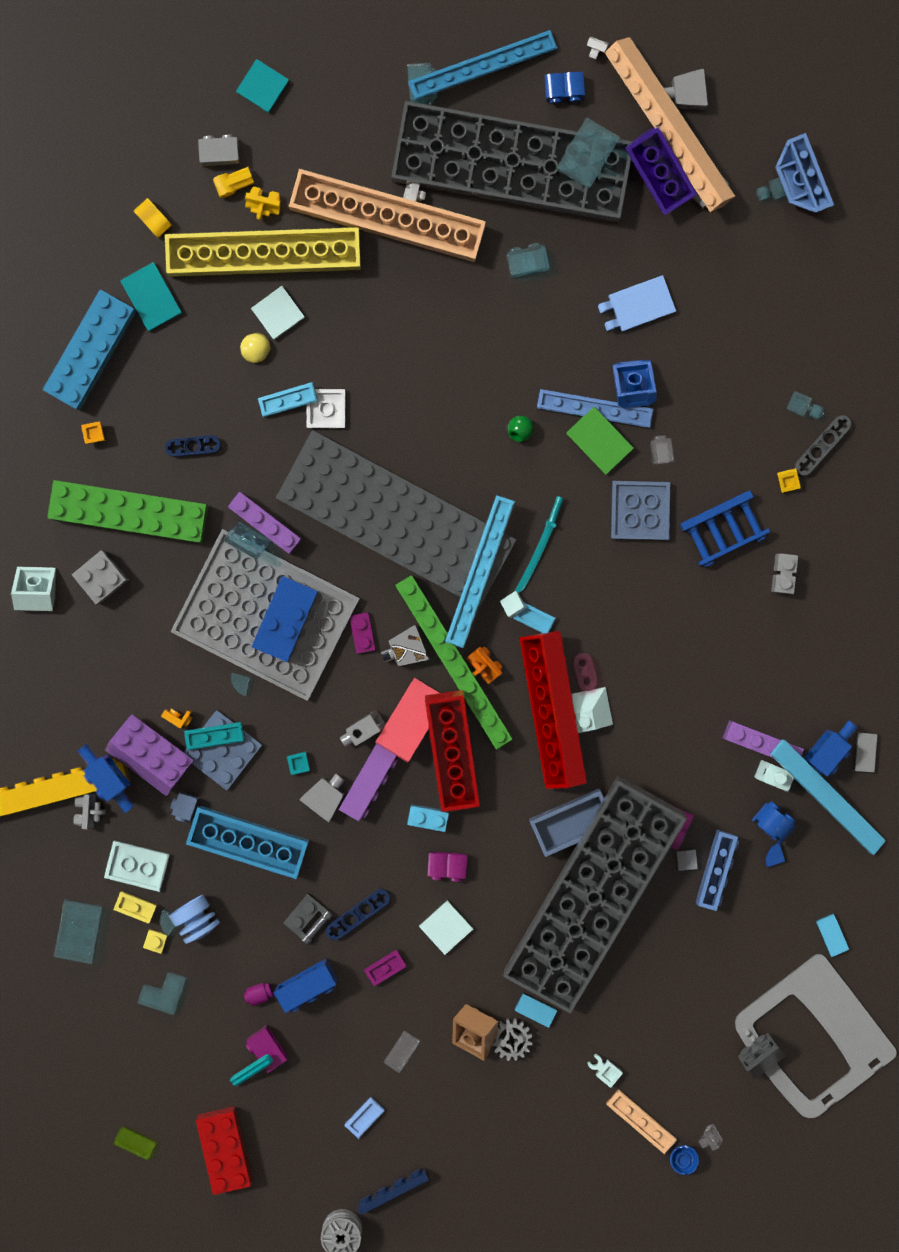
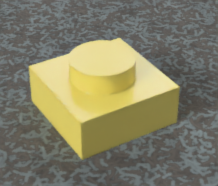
(155, 941)

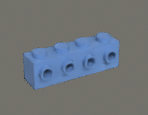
(716, 870)

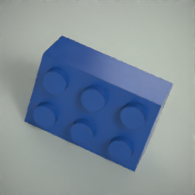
(306, 986)

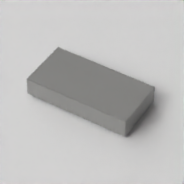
(865, 752)

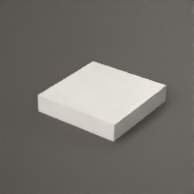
(328, 411)

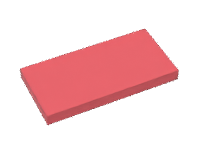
(407, 723)

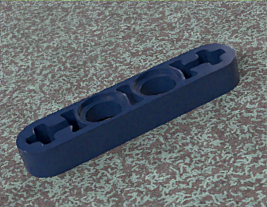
(356, 912)

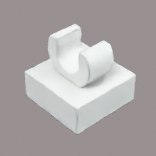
(597, 45)
(412, 192)

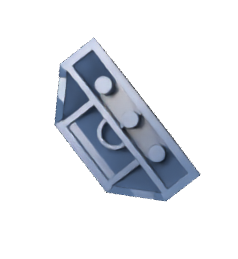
(802, 176)

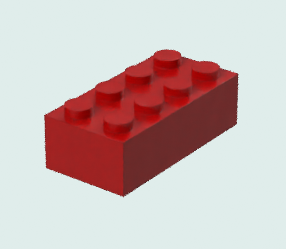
(224, 1150)

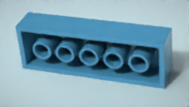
(89, 350)
(247, 842)

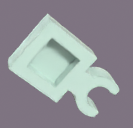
(606, 1071)

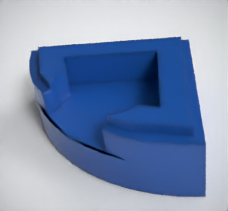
(774, 855)

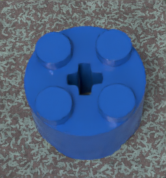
(773, 822)

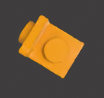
(174, 717)

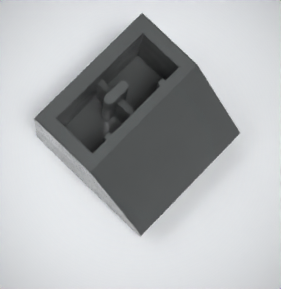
(761, 1055)

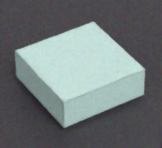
(513, 604)

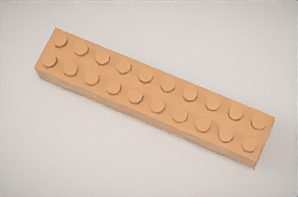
(387, 215)

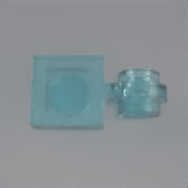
(775, 188)
(800, 404)

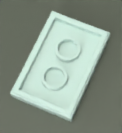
(137, 866)

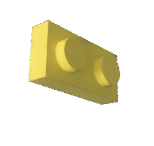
(135, 907)

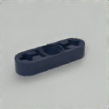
(198, 452)

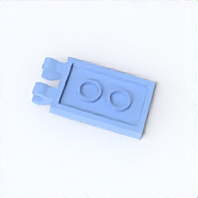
(639, 304)

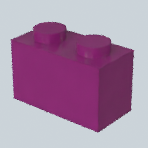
(264, 1043)

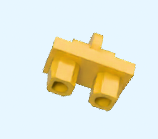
(262, 205)

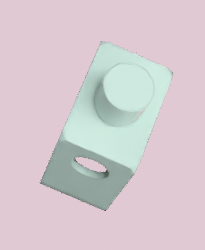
(774, 775)

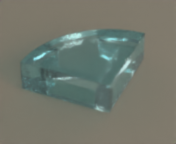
(240, 683)
(166, 923)

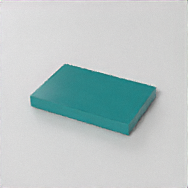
(151, 296)

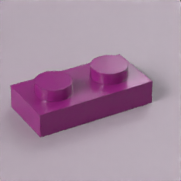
(362, 633)
(385, 967)

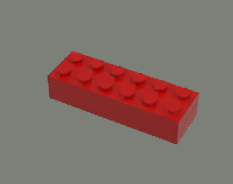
(452, 750)

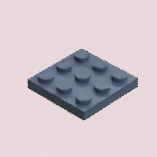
(640, 510)
(224, 761)

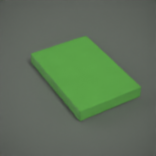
(599, 440)

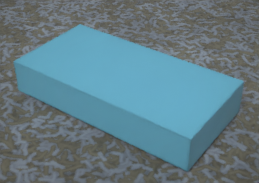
(535, 619)
(832, 935)
(535, 1010)

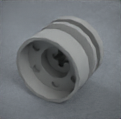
(341, 1222)

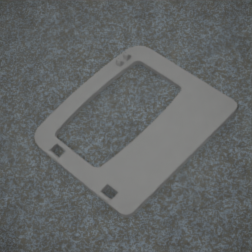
(842, 1017)

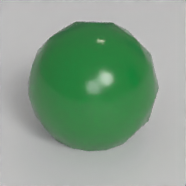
(520, 428)

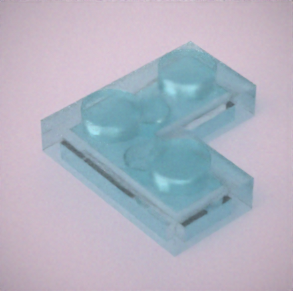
(165, 998)

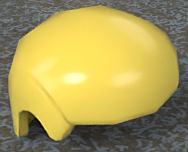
(255, 347)

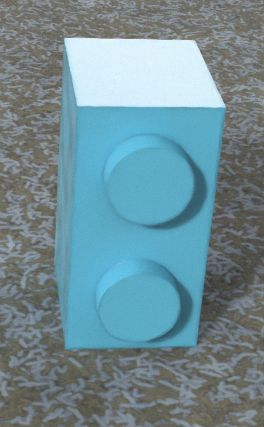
(427, 818)

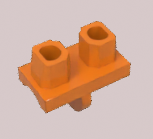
(484, 665)

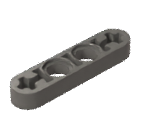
(822, 445)

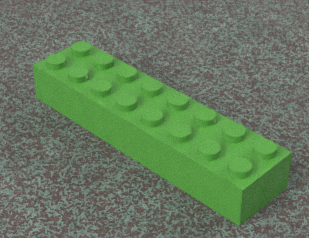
(128, 511)

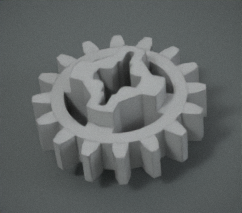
(518, 1038)

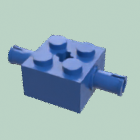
(830, 750)
(106, 778)

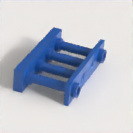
(726, 510)

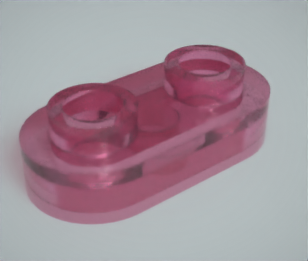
(585, 672)

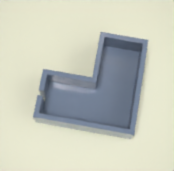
(565, 823)

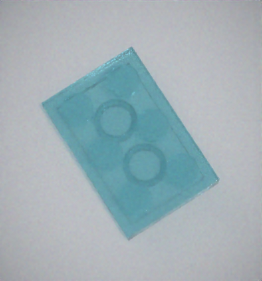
(588, 153)
(78, 931)

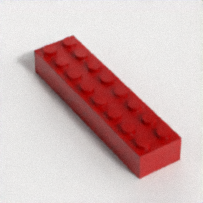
(553, 710)

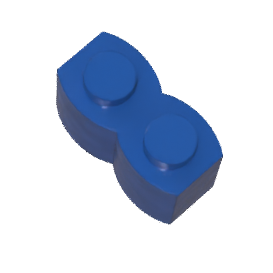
(564, 87)

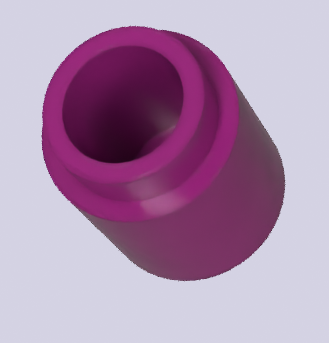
(258, 994)

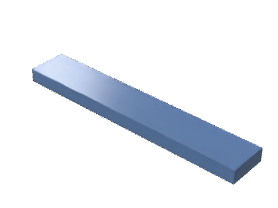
(581, 405)

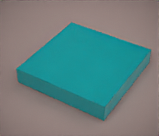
(262, 86)

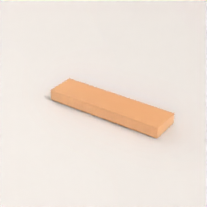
(641, 1121)

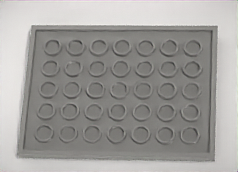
(231, 604)

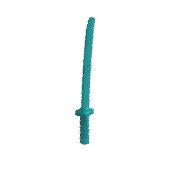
(550, 524)

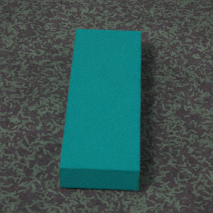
(214, 735)

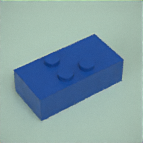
(285, 619)

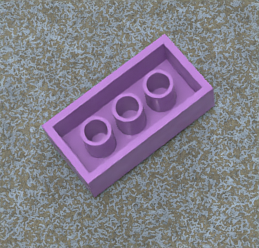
(148, 755)

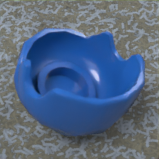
(684, 1160)

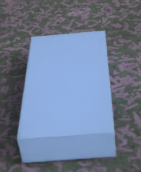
(364, 1117)

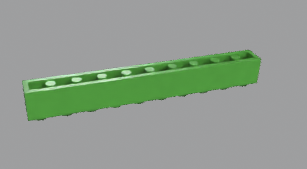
(453, 662)

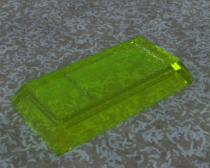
(134, 1143)

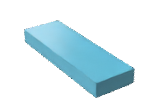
(288, 399)

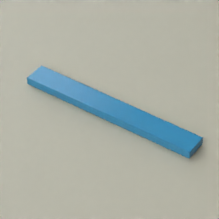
(482, 65)

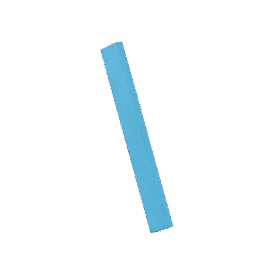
(480, 571)
(827, 797)

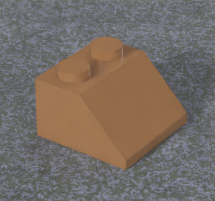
(474, 1031)

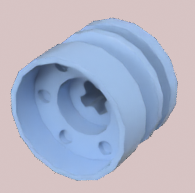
(194, 919)

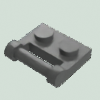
(303, 914)

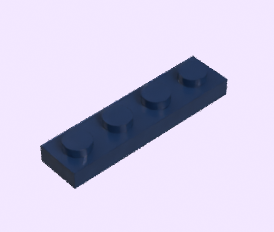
(385, 1194)

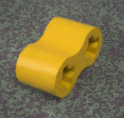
(152, 218)

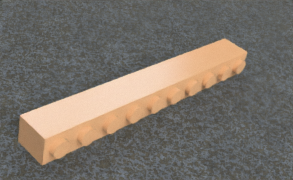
(665, 115)

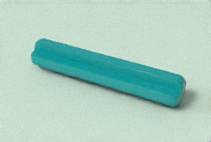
(251, 1070)

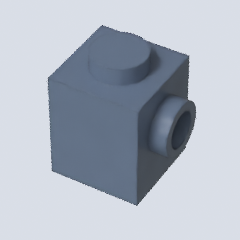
(184, 806)

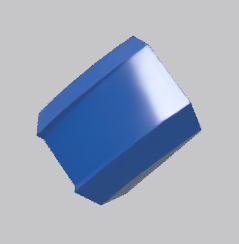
(634, 383)

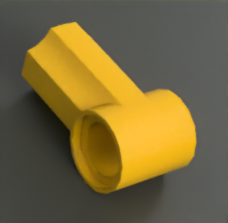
(228, 183)

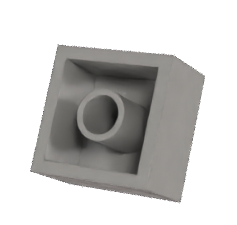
(100, 577)

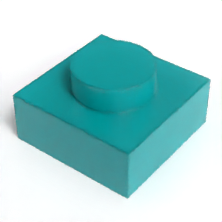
(298, 763)

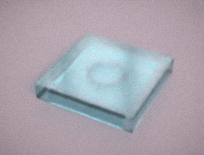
(247, 540)

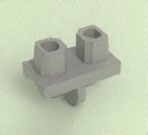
(91, 811)

